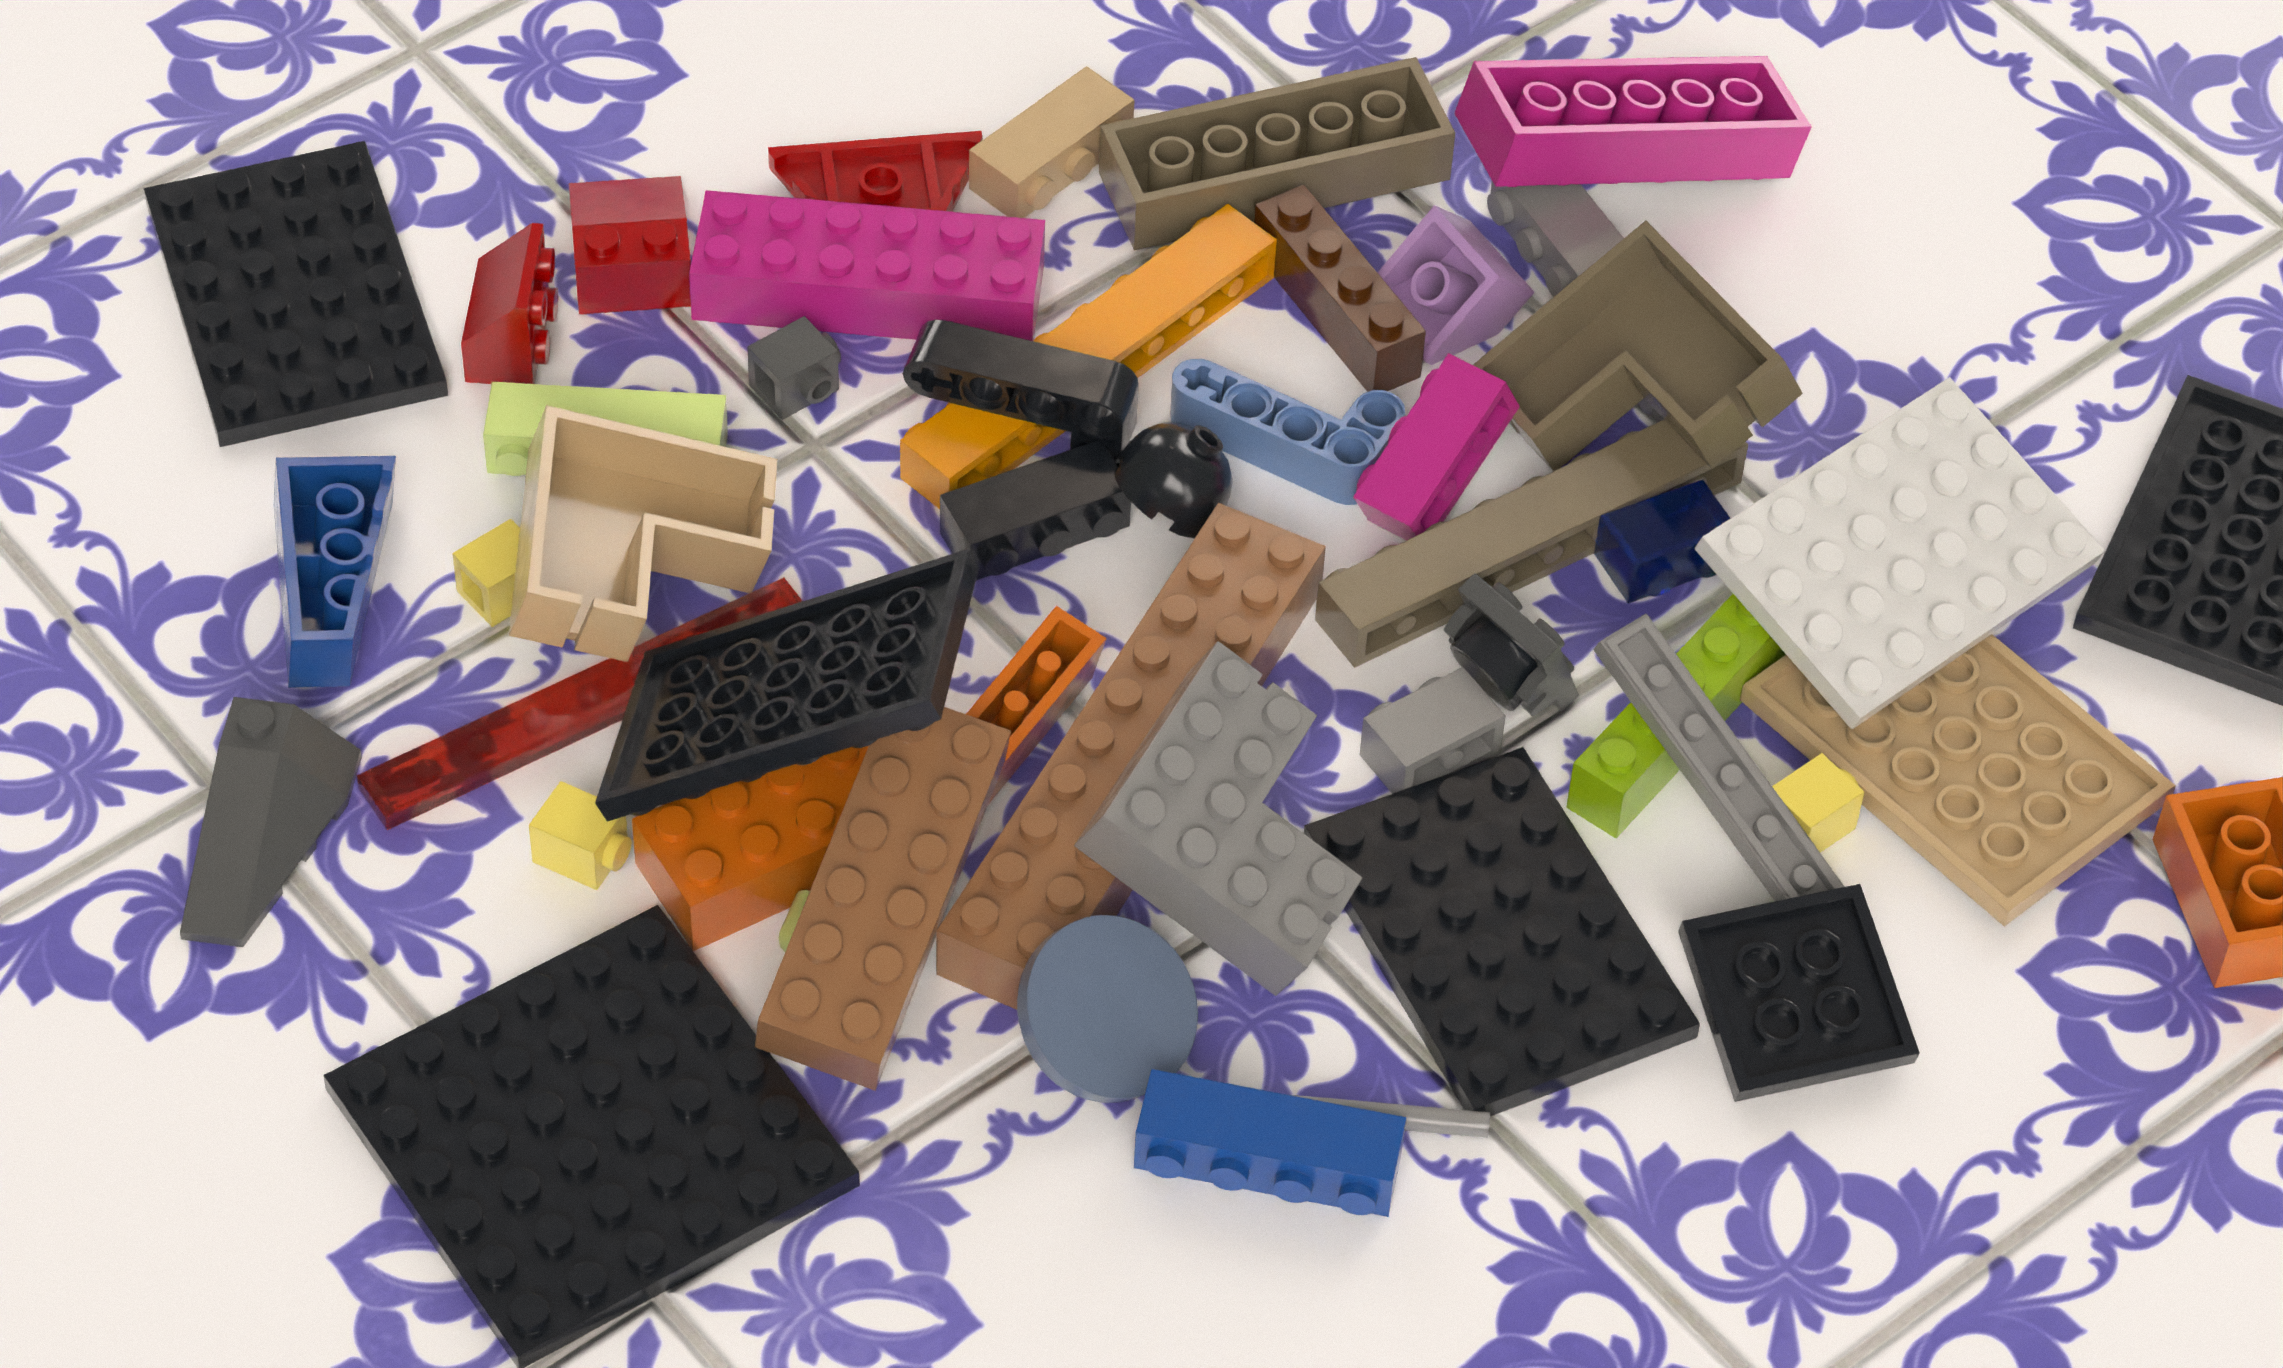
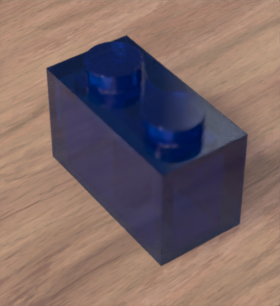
(1654, 541)

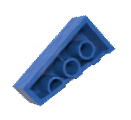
(328, 551)

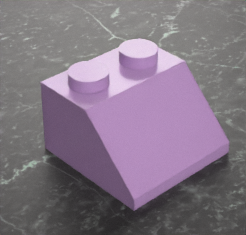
(1454, 284)

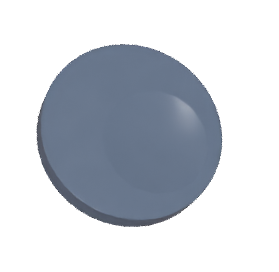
(1106, 1008)

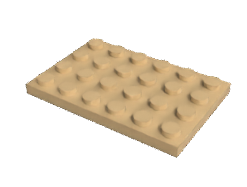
(1978, 771)

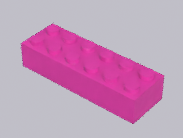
(1631, 120)
(863, 266)

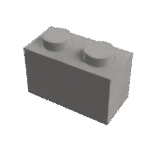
(1432, 731)

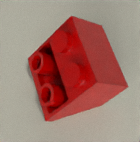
(510, 310)

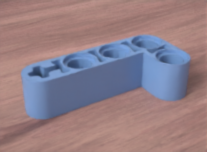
(1283, 432)

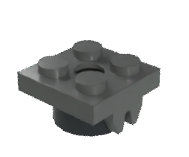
(1508, 652)

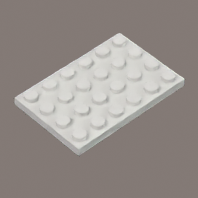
(1899, 551)

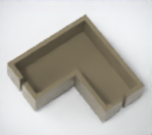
(1636, 332)

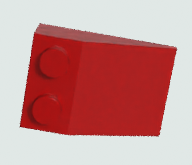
(630, 244)

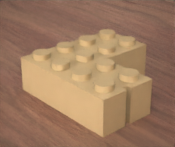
(625, 502)

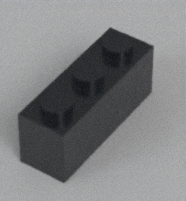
(1035, 509)

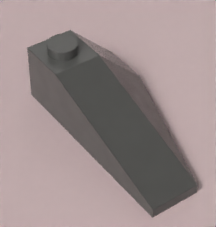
(267, 803)

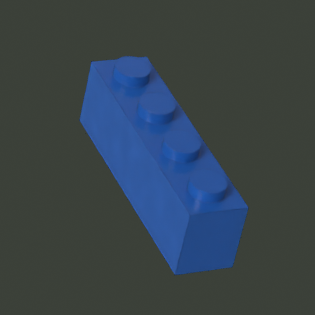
(1269, 1143)

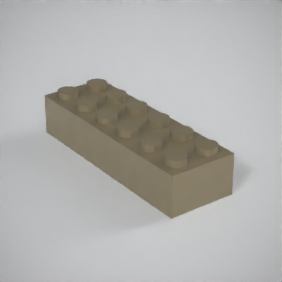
(1334, 133)

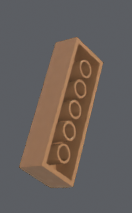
(881, 897)

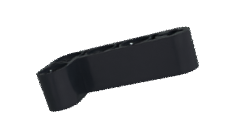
(1026, 382)

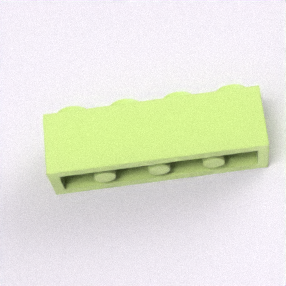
(518, 407)

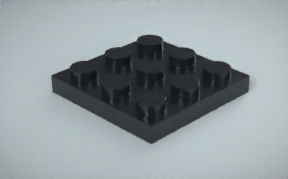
(1798, 992)

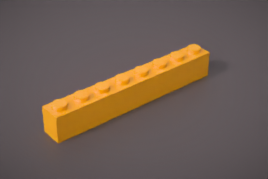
(1131, 323)

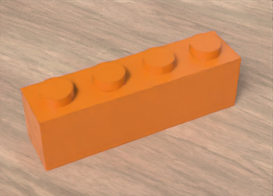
(1039, 685)

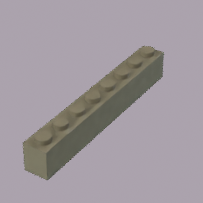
(1505, 540)

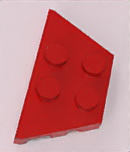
(892, 171)

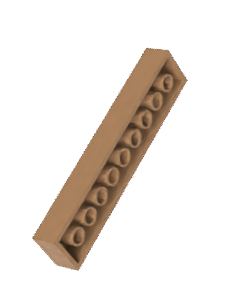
(1233, 586)

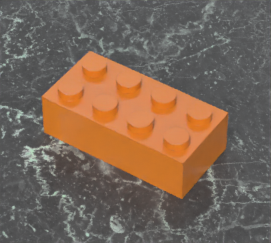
(743, 845)

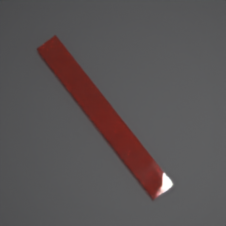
(535, 723)

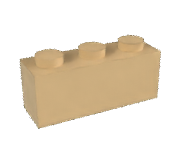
(1046, 145)

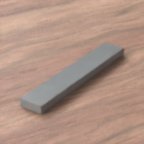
(1714, 762)

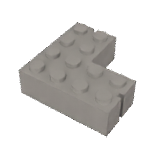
(1199, 841)

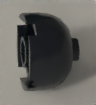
(1176, 474)

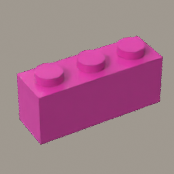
(1436, 448)

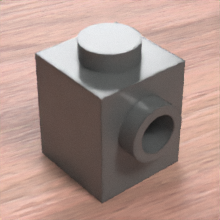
(794, 367)

